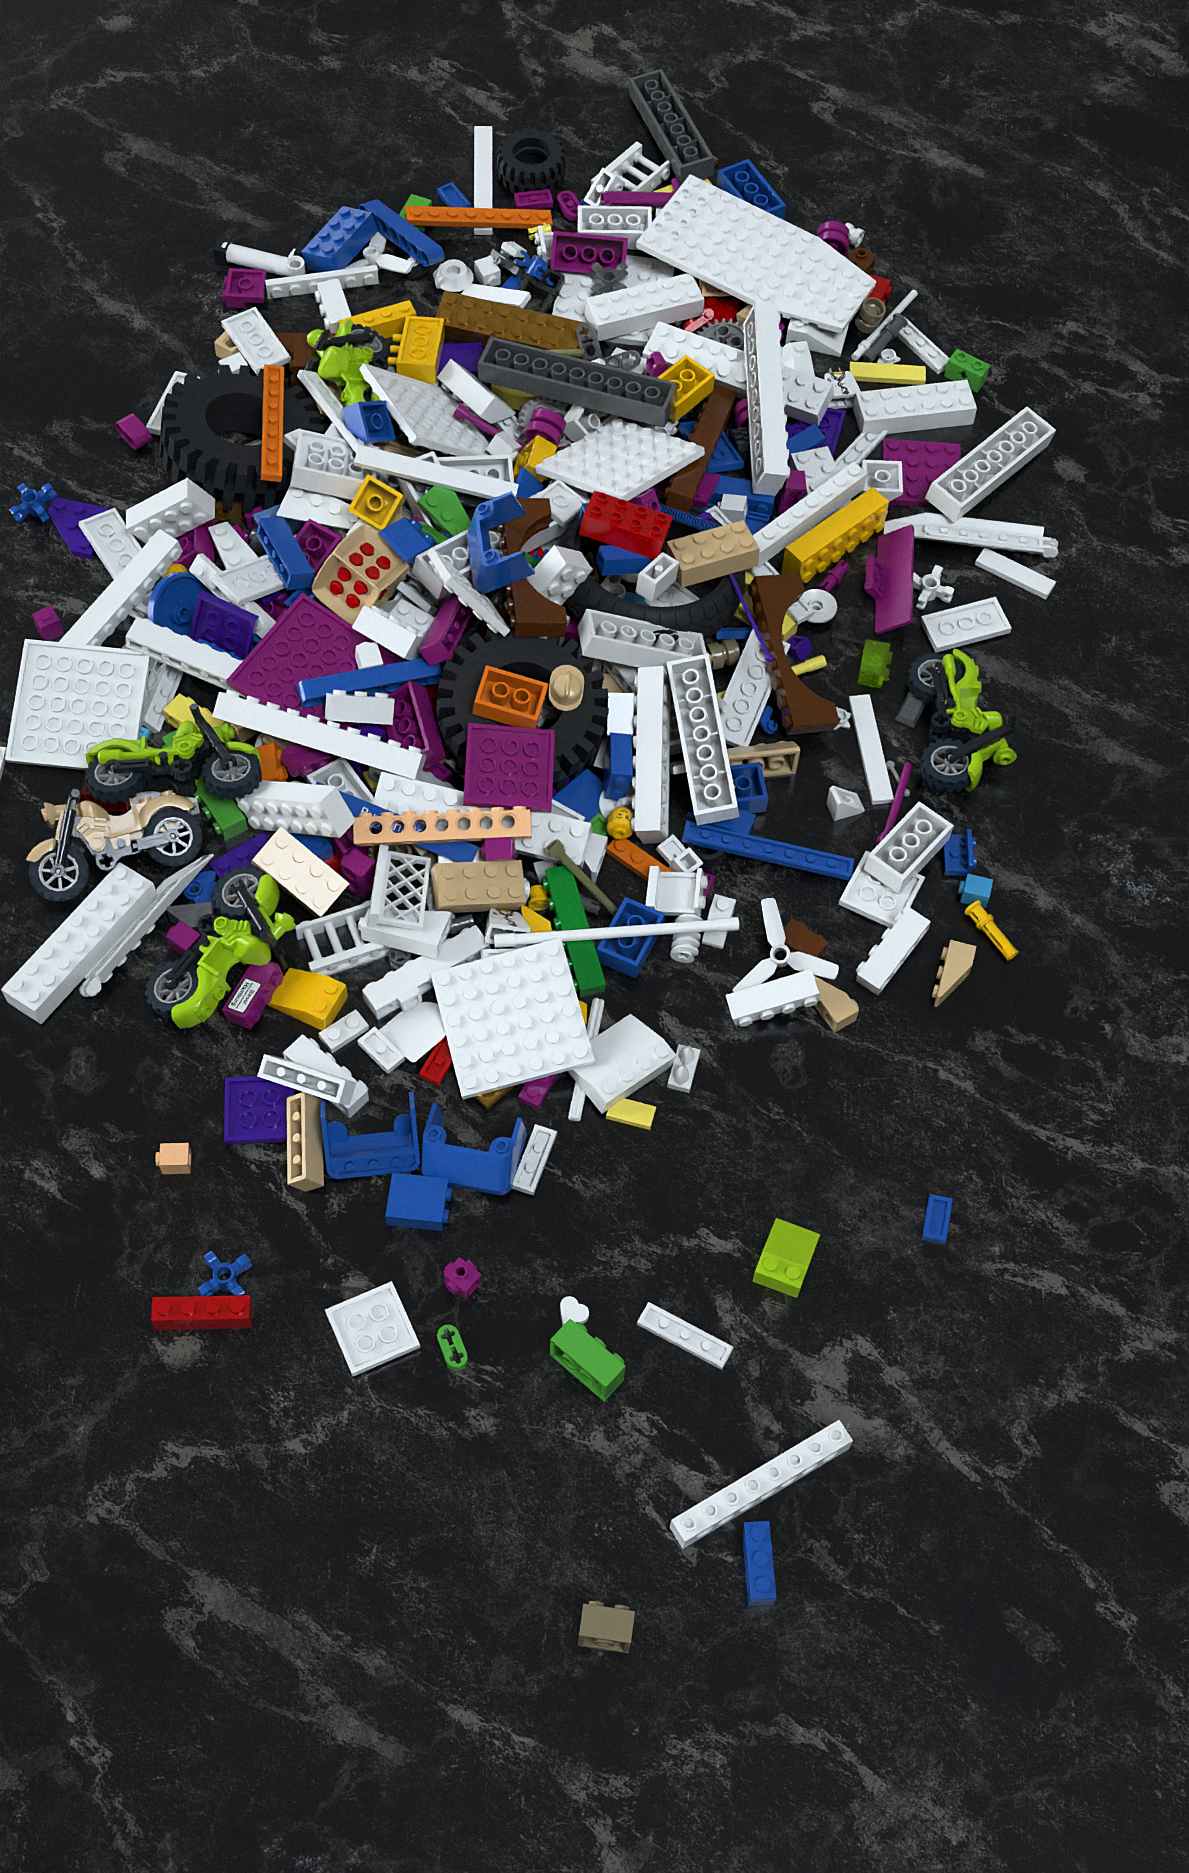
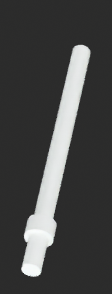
(865, 344)

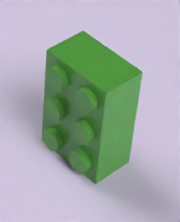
(587, 1359)

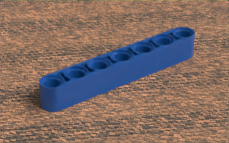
(404, 234)
(370, 680)

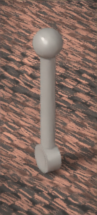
(890, 766)

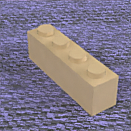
(304, 1142)

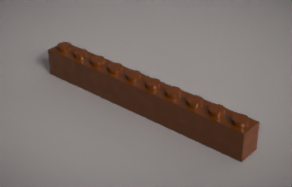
(706, 433)

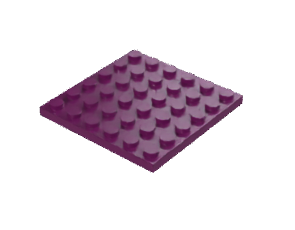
(301, 647)

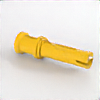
(985, 923)

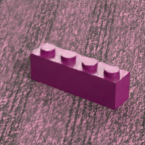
(445, 631)

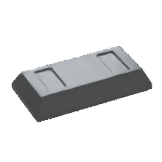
(910, 710)

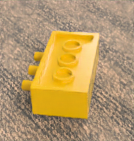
(419, 348)

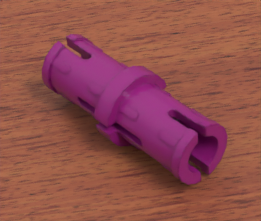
(834, 576)

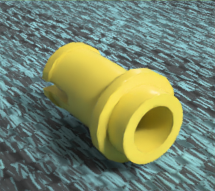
(545, 228)

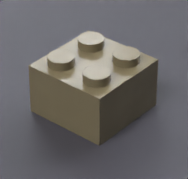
(606, 1627)

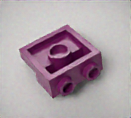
(244, 287)

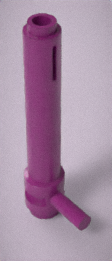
(633, 198)

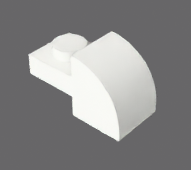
(678, 856)

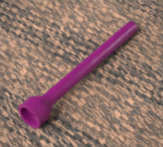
(463, 413)
(896, 802)

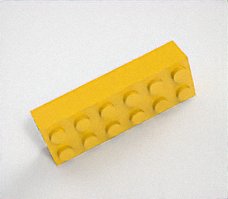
(836, 535)

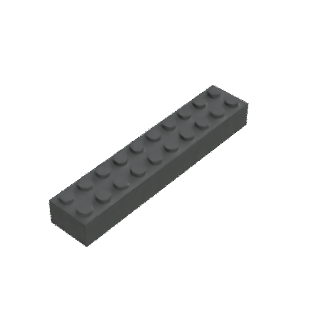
(577, 381)

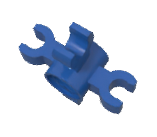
(535, 266)
(33, 502)
(210, 1287)

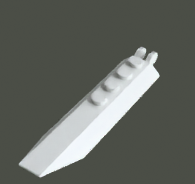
(978, 533)
(116, 956)

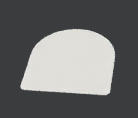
(415, 1030)

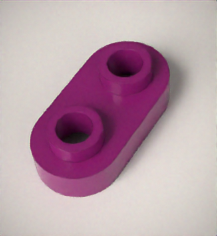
(568, 204)

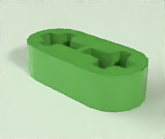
(457, 1346)

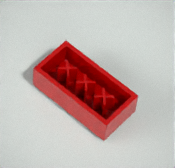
(625, 525)

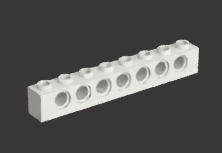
(760, 1484)

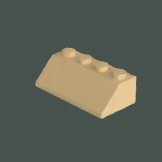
(775, 758)

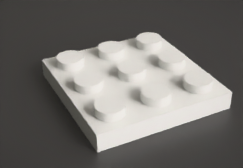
(875, 899)
(372, 1328)

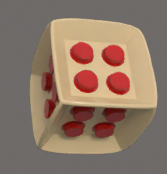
(359, 574)

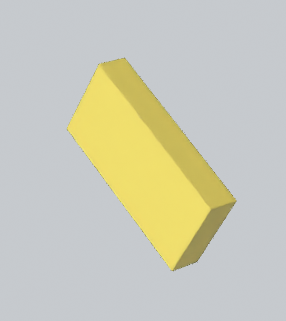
(632, 1113)

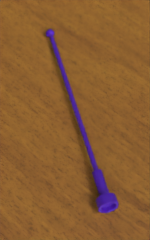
(769, 658)

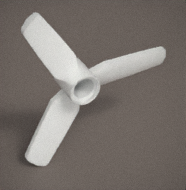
(374, 256)
(797, 960)

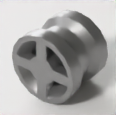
(395, 954)

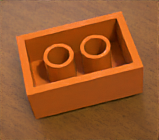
(509, 698)

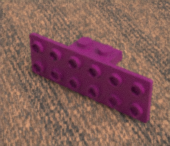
(891, 579)

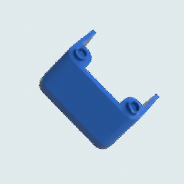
(487, 565)
(371, 1153)
(471, 1168)

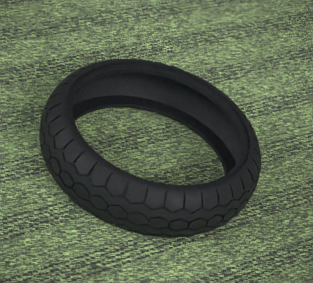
(701, 616)

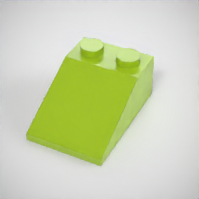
(786, 1258)

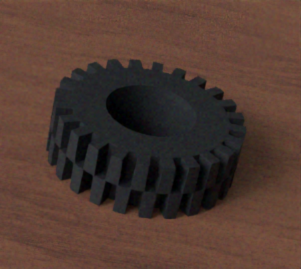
(221, 404)
(576, 731)

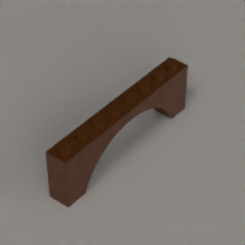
(530, 611)
(799, 706)

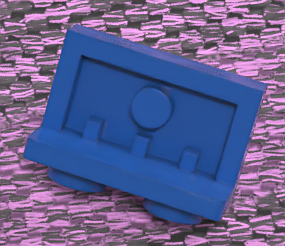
(958, 854)

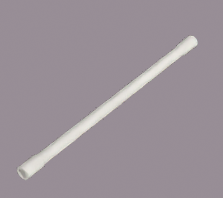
(719, 924)

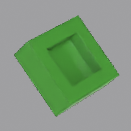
(599, 825)

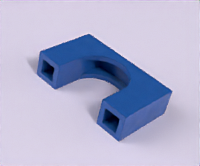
(615, 560)

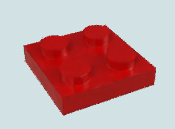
(722, 309)

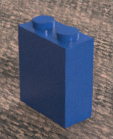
(617, 766)
(418, 1201)

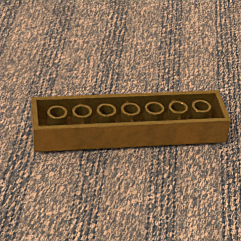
(475, 318)

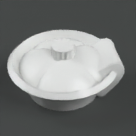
(453, 276)

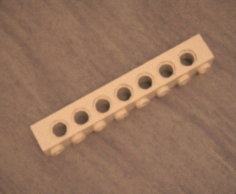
(363, 836)

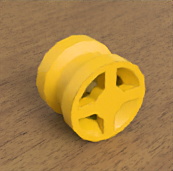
(538, 898)

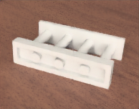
(625, 164)
(341, 959)

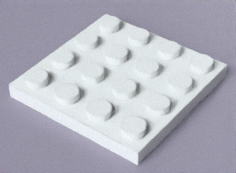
(467, 593)

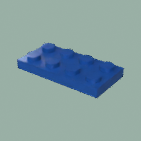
(725, 455)

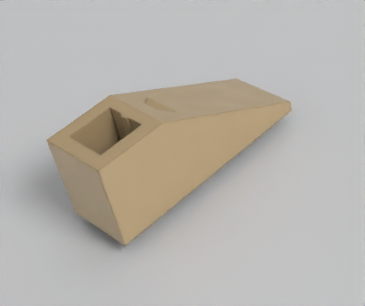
(957, 965)

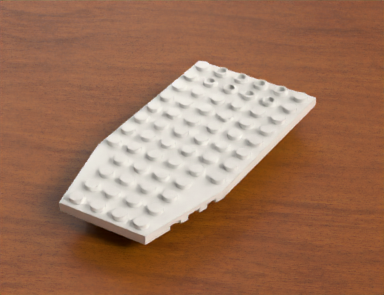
(756, 256)

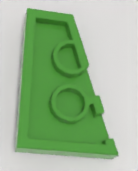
(445, 510)

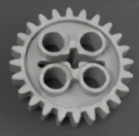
(725, 333)
(527, 410)

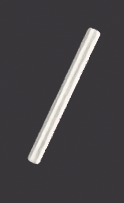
(592, 1030)

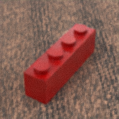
(202, 1312)

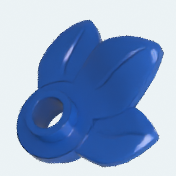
(205, 884)

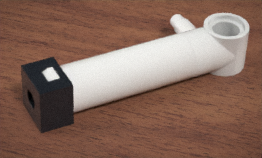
(227, 252)

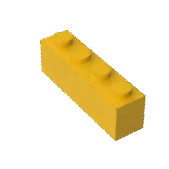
(385, 320)

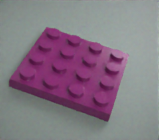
(921, 466)
(509, 767)

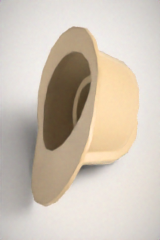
(566, 687)

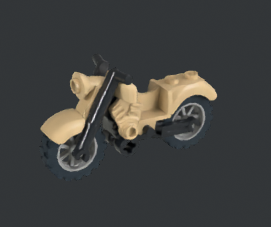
(111, 837)

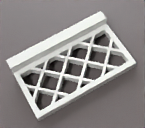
(380, 889)

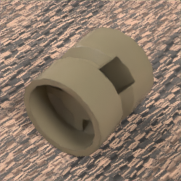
(870, 315)
(723, 653)

